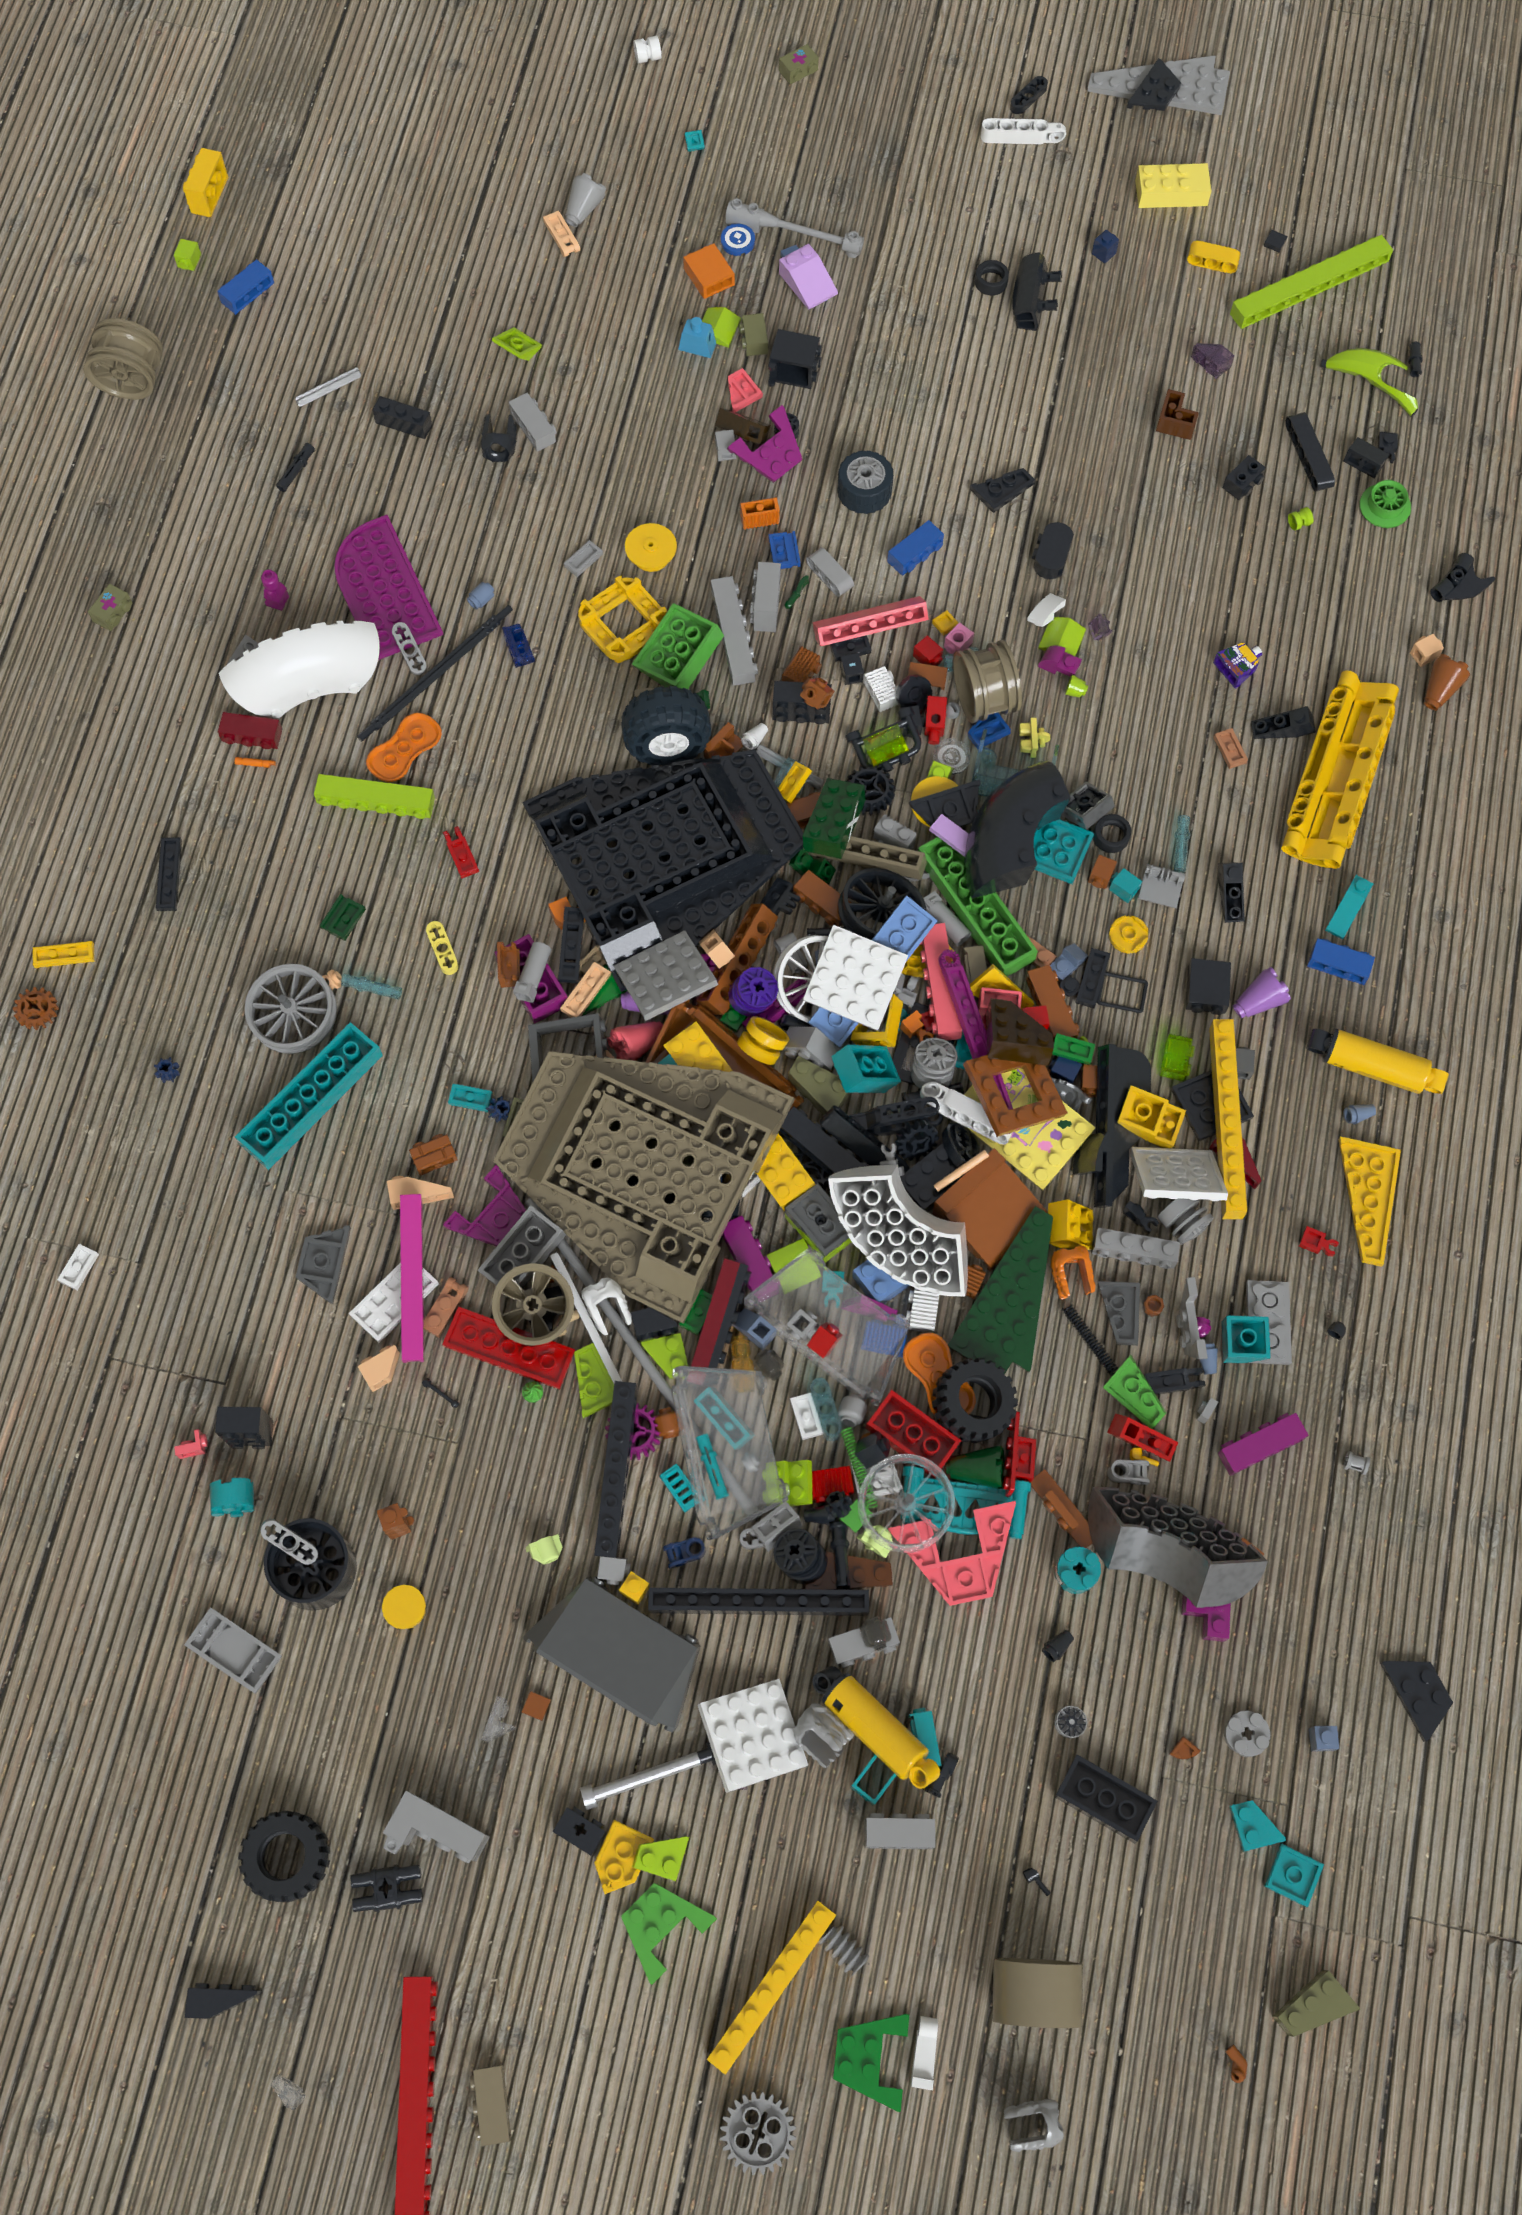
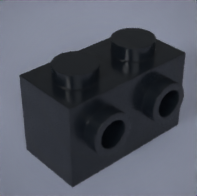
(1244, 478)

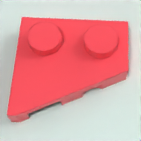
(742, 390)

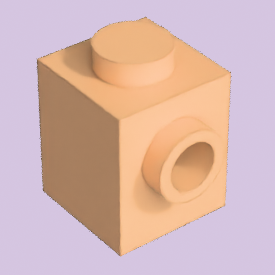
(1426, 649)

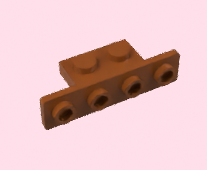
(1063, 1509)

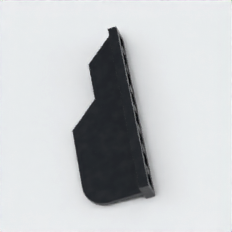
(1116, 1072)

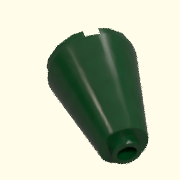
(979, 1467)

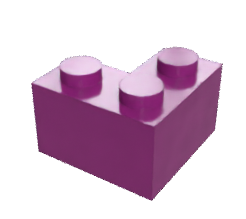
(1215, 1619)

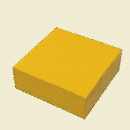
(945, 622)

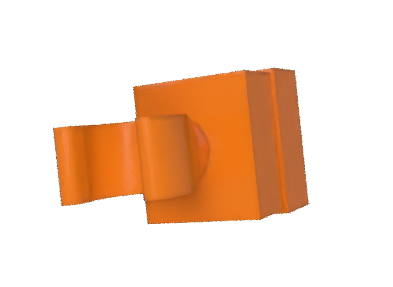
(912, 1025)

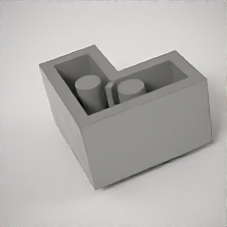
(810, 1045)

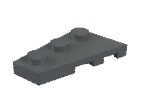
(1122, 1307)

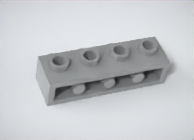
(1135, 1248)

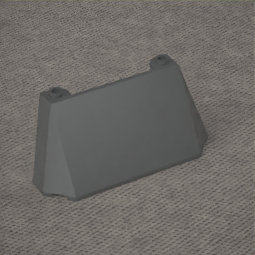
(618, 1652)

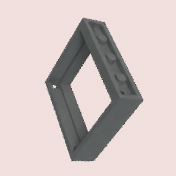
(536, 1030)

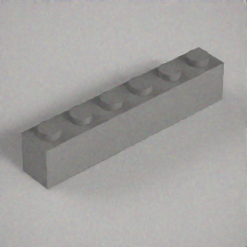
(732, 625)

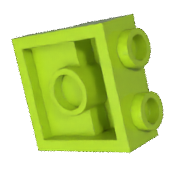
(799, 1479)

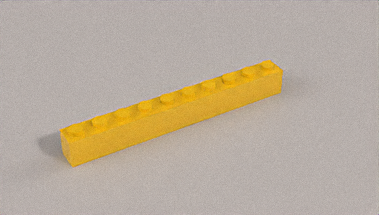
(1228, 1117)

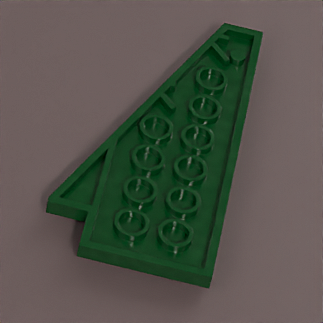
(1007, 1311)

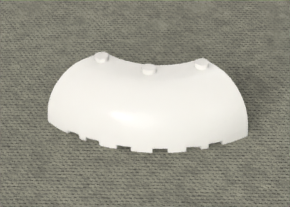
(303, 667)
(899, 1233)

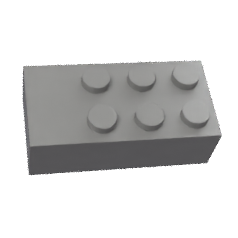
(527, 1242)

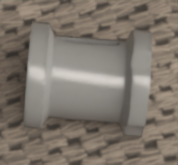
(1356, 1463)

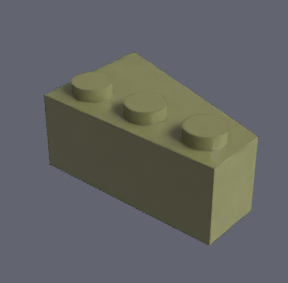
(817, 1085)
(1315, 2005)

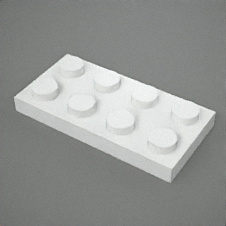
(382, 1306)

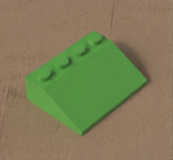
(678, 648)

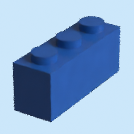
(245, 286)
(915, 548)
(1341, 961)

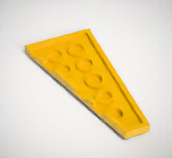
(1371, 1188)

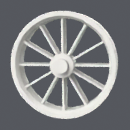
(779, 971)

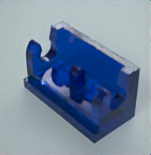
(518, 645)

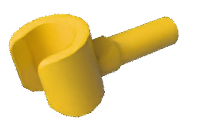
(1136, 1454)

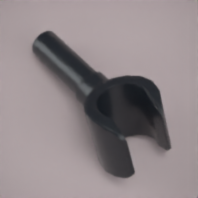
(1032, 1875)

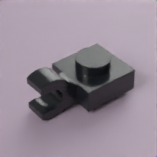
(1137, 1216)

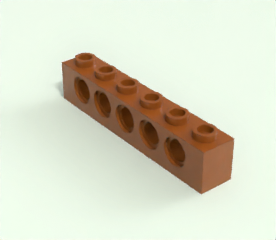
(745, 945)

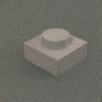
(1206, 1410)

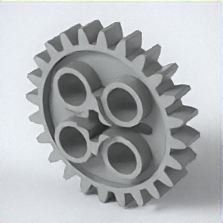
(778, 2141)

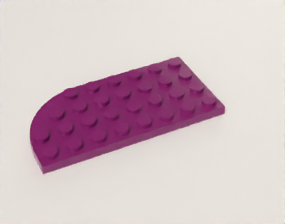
(383, 585)

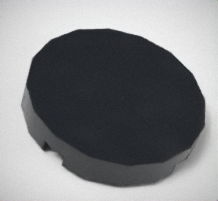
(913, 691)

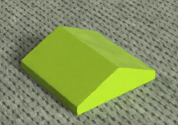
(723, 324)
(517, 343)
(1063, 633)

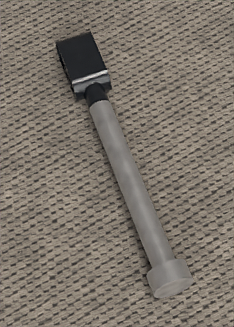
(592, 1795)

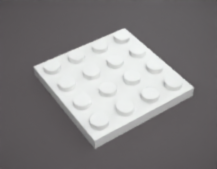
(855, 977)
(1178, 1173)
(752, 1735)

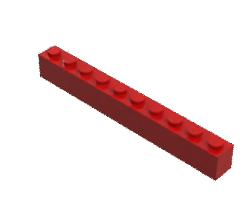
(415, 2095)

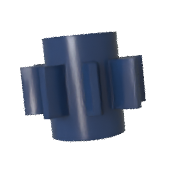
(167, 1064)
(502, 1105)

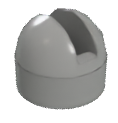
(950, 713)

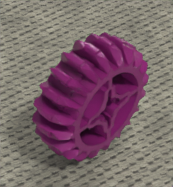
(643, 1433)

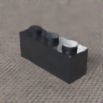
(402, 417)

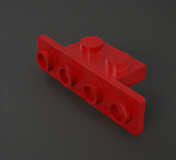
(1020, 1458)

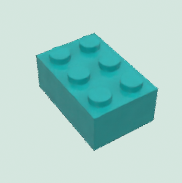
(865, 1069)

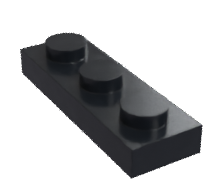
(1092, 978)

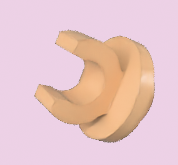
(334, 979)

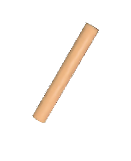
(961, 1170)

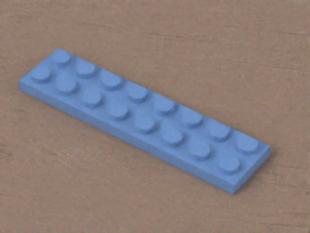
(900, 932)

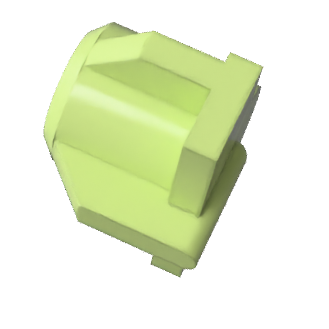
(870, 1544)
(546, 1549)

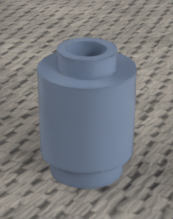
(480, 595)

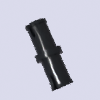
(1415, 359)

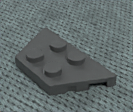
(323, 1261)

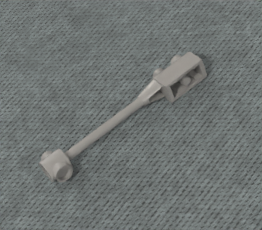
(756, 218)

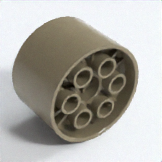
(1037, 1992)

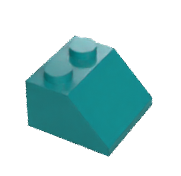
(1245, 1339)

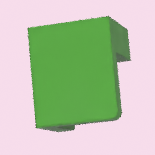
(852, 1519)

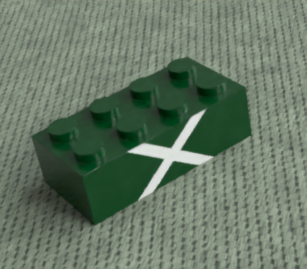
(834, 818)

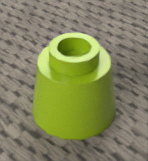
(1076, 687)

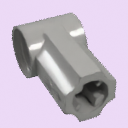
(782, 943)

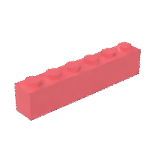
(870, 621)
(946, 1021)

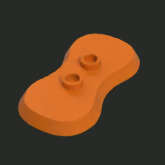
(394, 757)
(927, 1359)

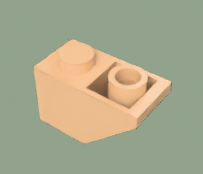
(380, 1368)

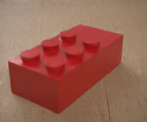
(912, 1431)

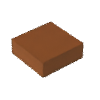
(536, 1706)

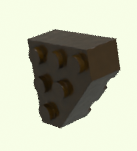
(1016, 1035)

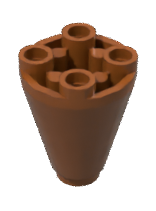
(1444, 681)

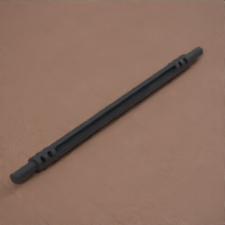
(433, 674)

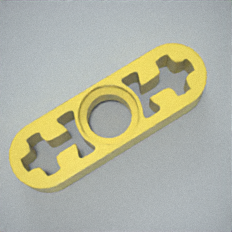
(441, 955)

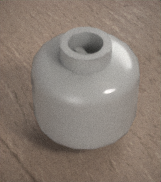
(852, 1410)

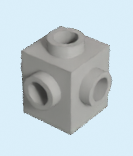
(797, 1319)

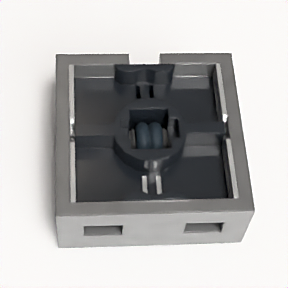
(1088, 805)

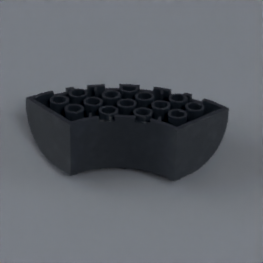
(1004, 828)

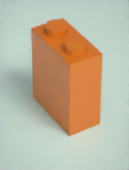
(709, 271)

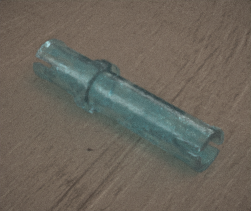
(1181, 849)
(364, 984)

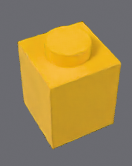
(634, 1588)

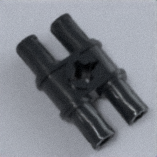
(377, 1879)

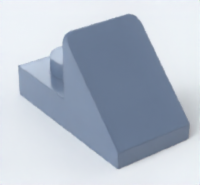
(1068, 961)

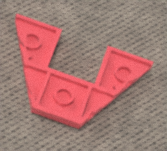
(969, 1576)

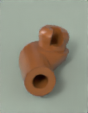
(1239, 2064)

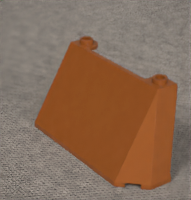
(725, 1041)

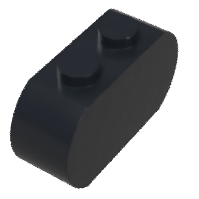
(1052, 550)

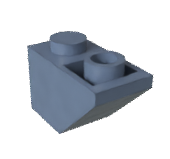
(755, 1328)

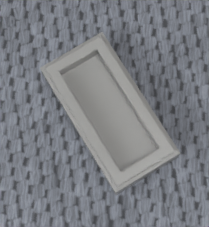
(583, 558)

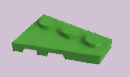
(1135, 1393)

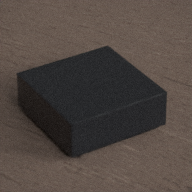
(1275, 241)

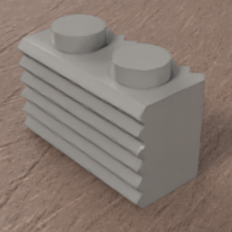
(894, 833)

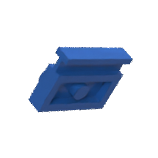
(784, 549)

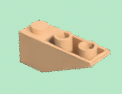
(716, 949)

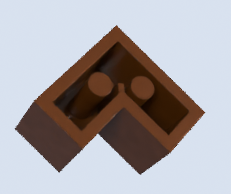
(1175, 419)

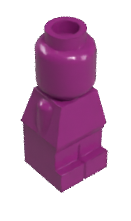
(274, 591)

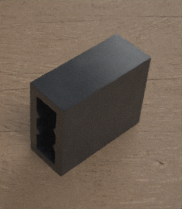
(1208, 986)

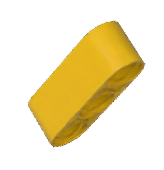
(1213, 257)

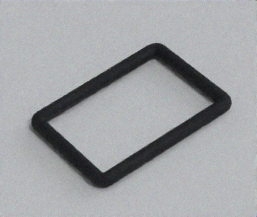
(1145, 982)

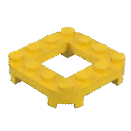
(602, 636)

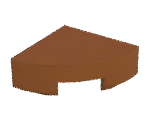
(1184, 1749)

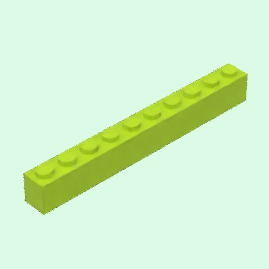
(1311, 281)

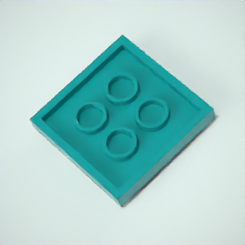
(1061, 849)

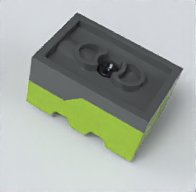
(818, 1222)

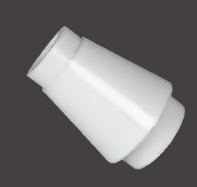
(753, 737)

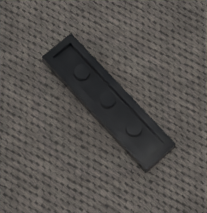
(168, 874)

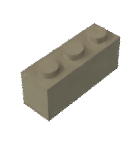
(491, 2105)

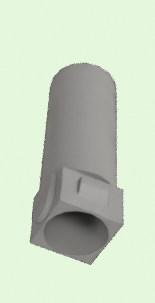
(954, 927)
(532, 972)

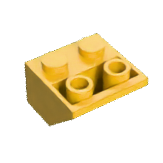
(1071, 1225)

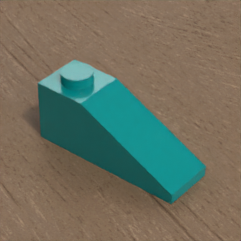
(1349, 907)

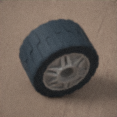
(865, 482)

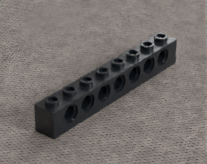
(616, 1469)

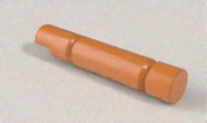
(254, 762)

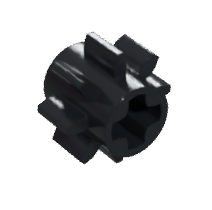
(838, 1504)

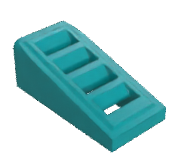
(674, 1492)

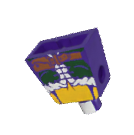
(1237, 663)

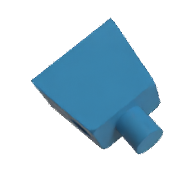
(697, 338)

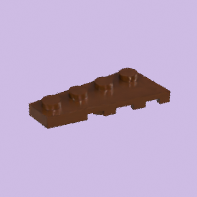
(862, 1574)

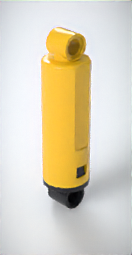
(1377, 1061)
(876, 1727)

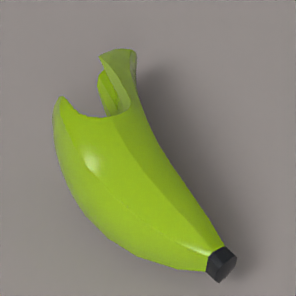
(1370, 364)

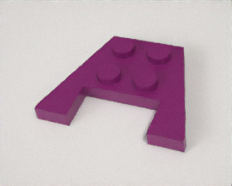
(777, 454)
(496, 1218)

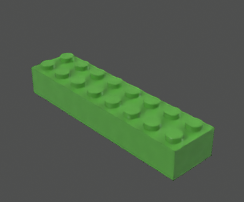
(984, 916)

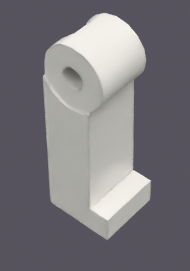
(924, 2054)

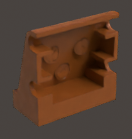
(991, 1205)

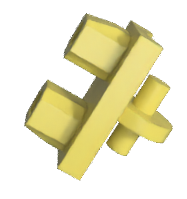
(1031, 745)

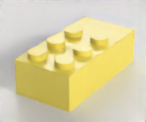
(1173, 185)

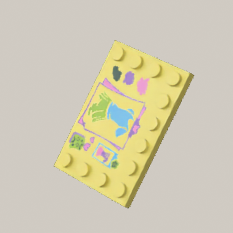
(1043, 1148)

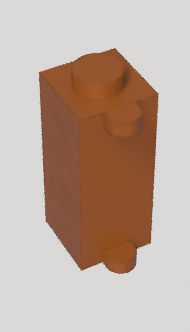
(395, 1521)

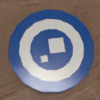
(737, 239)

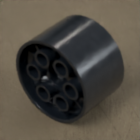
(311, 1530)

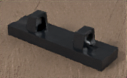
(571, 945)

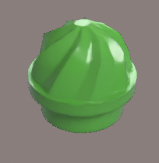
(532, 1391)

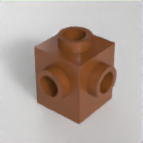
(816, 693)

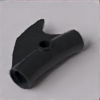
(1460, 581)

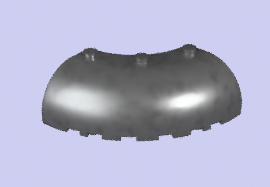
(1172, 1546)

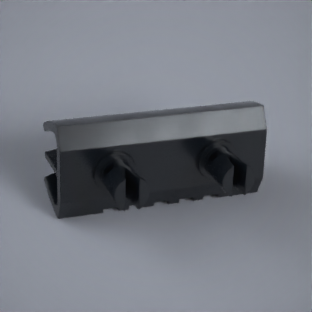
(1029, 291)

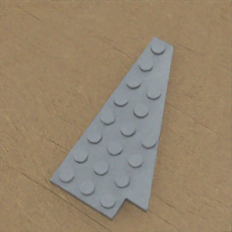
(1201, 87)

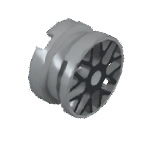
(1070, 1722)

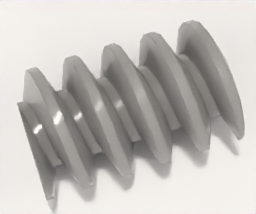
(844, 1949)

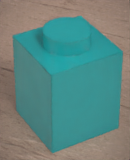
(1125, 885)

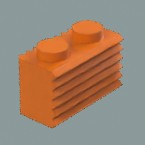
(759, 513)

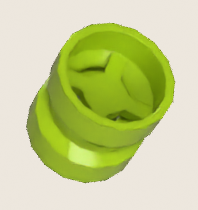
(1301, 518)

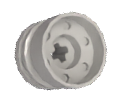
(934, 1062)
(1186, 1218)

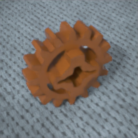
(39, 1000)

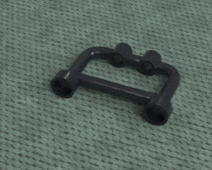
(904, 758)

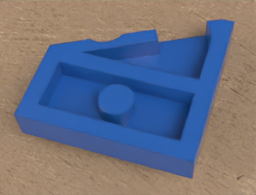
(995, 726)

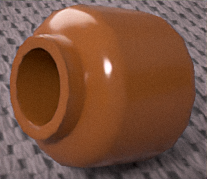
(667, 1423)

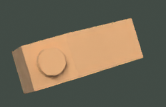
(406, 1185)

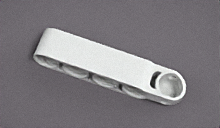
(1021, 131)
(962, 1110)

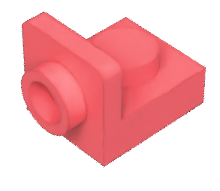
(190, 1448)

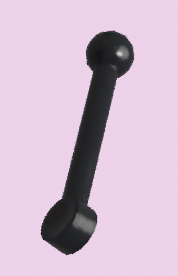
(427, 1383)

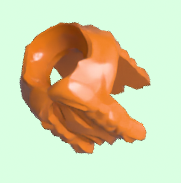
(1077, 1255)

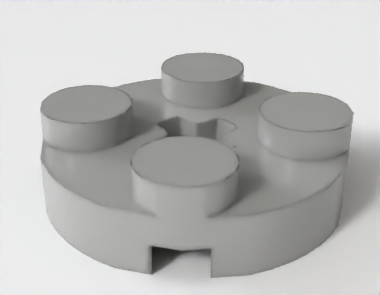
(1256, 1724)

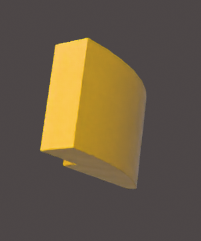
(1151, 1117)

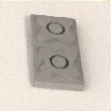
(1272, 1301)

